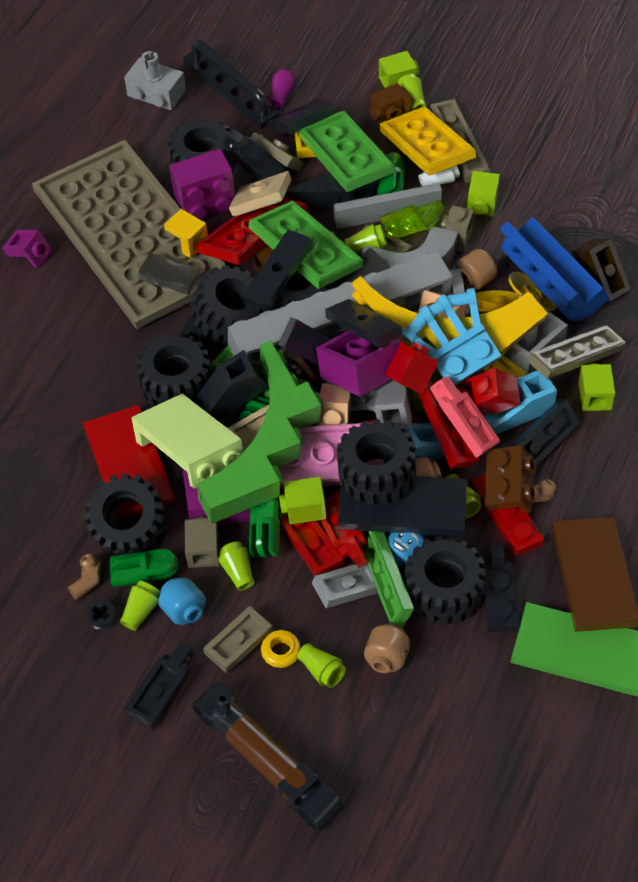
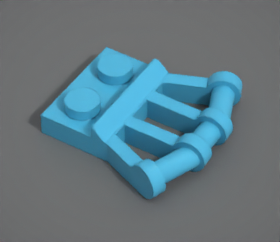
(464, 354)

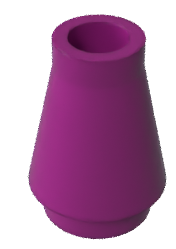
(282, 86)

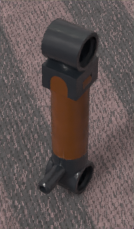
(294, 781)

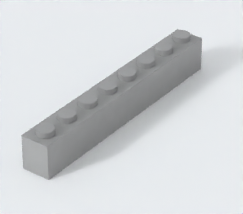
(399, 284)

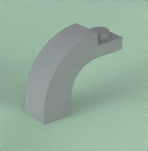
(438, 240)
(388, 402)

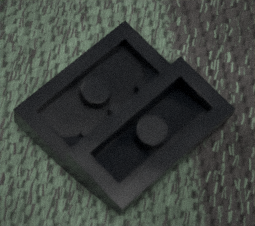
(301, 117)

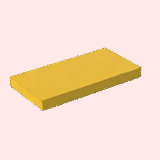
(427, 140)

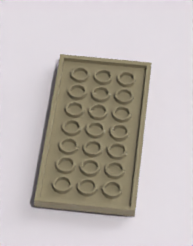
(115, 219)

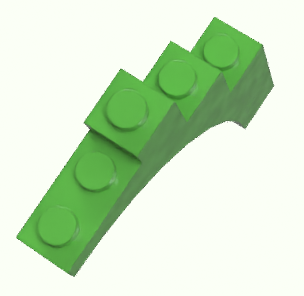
(255, 473)

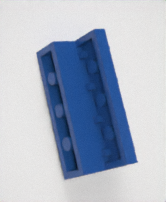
(553, 270)

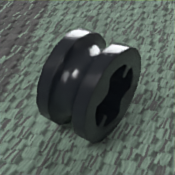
(101, 606)

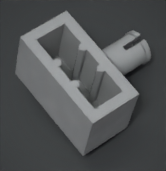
(155, 82)

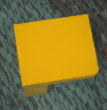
(188, 229)

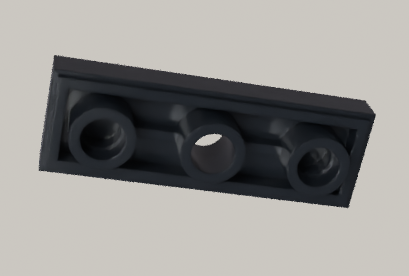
(278, 269)
(364, 323)
(302, 340)

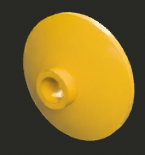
(522, 284)
(493, 299)

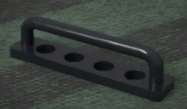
(204, 55)

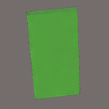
(346, 151)
(327, 258)
(593, 657)

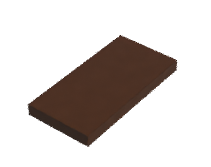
(595, 574)

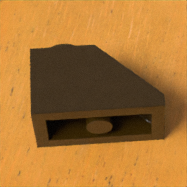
(603, 264)

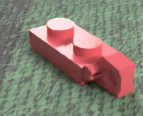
(465, 416)

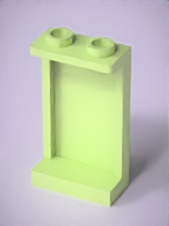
(188, 437)

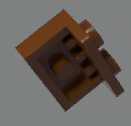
(509, 479)

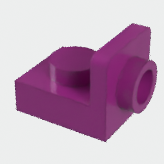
(30, 245)

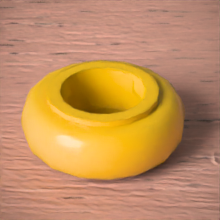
(283, 660)

